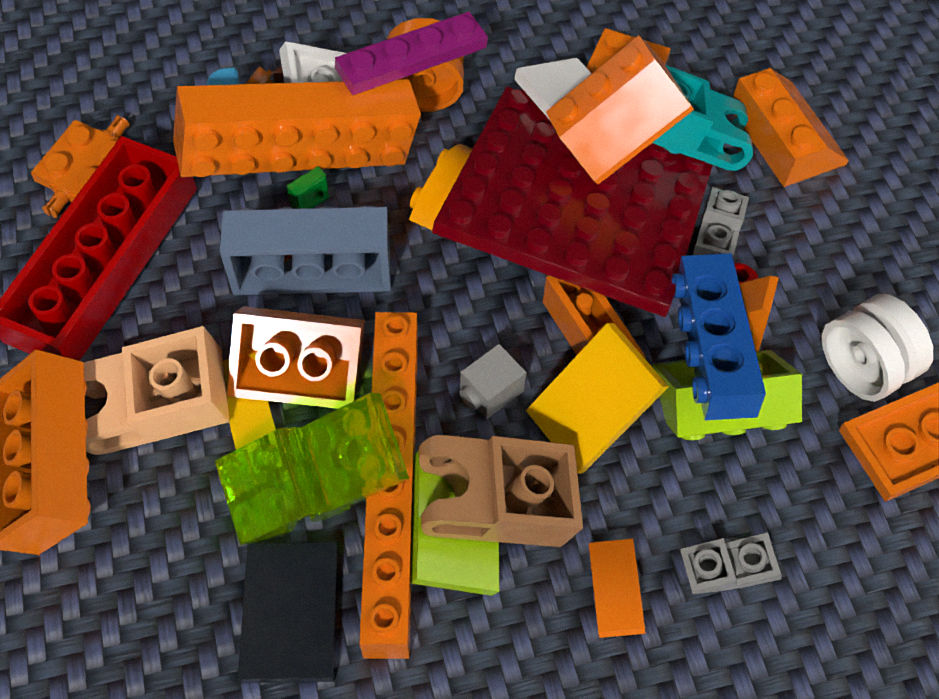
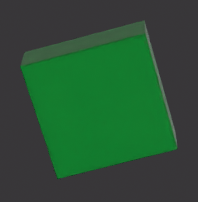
(308, 190)

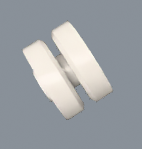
(877, 347)

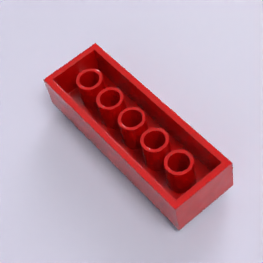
(94, 251)

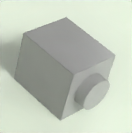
(491, 382)

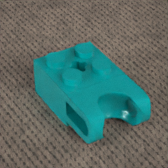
(706, 127)

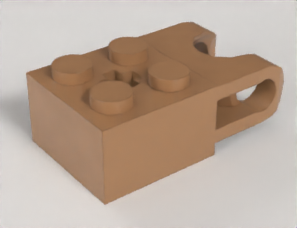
(503, 490)

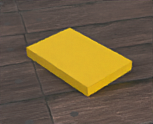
(597, 396)

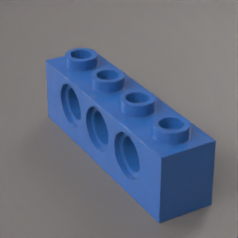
(718, 338)

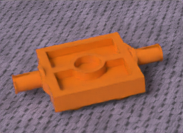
(74, 160)

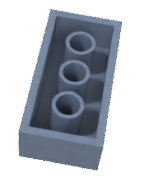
(328, 246)

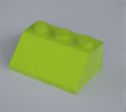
(686, 418)

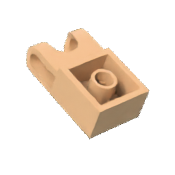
(156, 391)

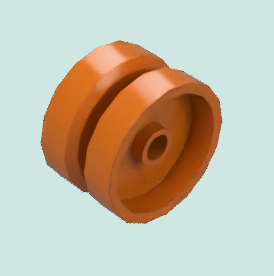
(438, 85)

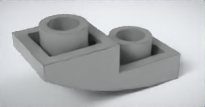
(721, 223)
(730, 565)

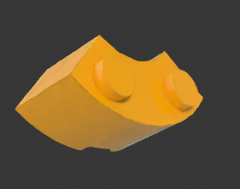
(428, 200)

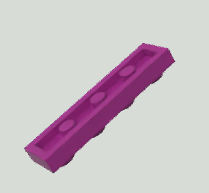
(410, 53)

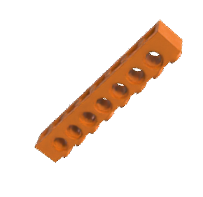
(389, 512)

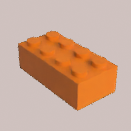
(42, 453)

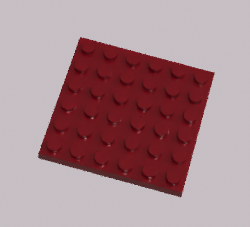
(542, 210)

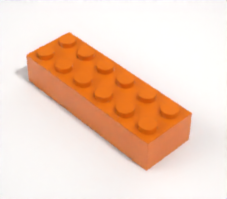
(291, 127)

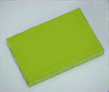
(448, 561)

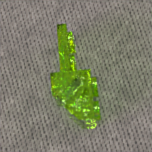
(311, 470)

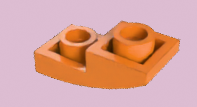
(616, 588)

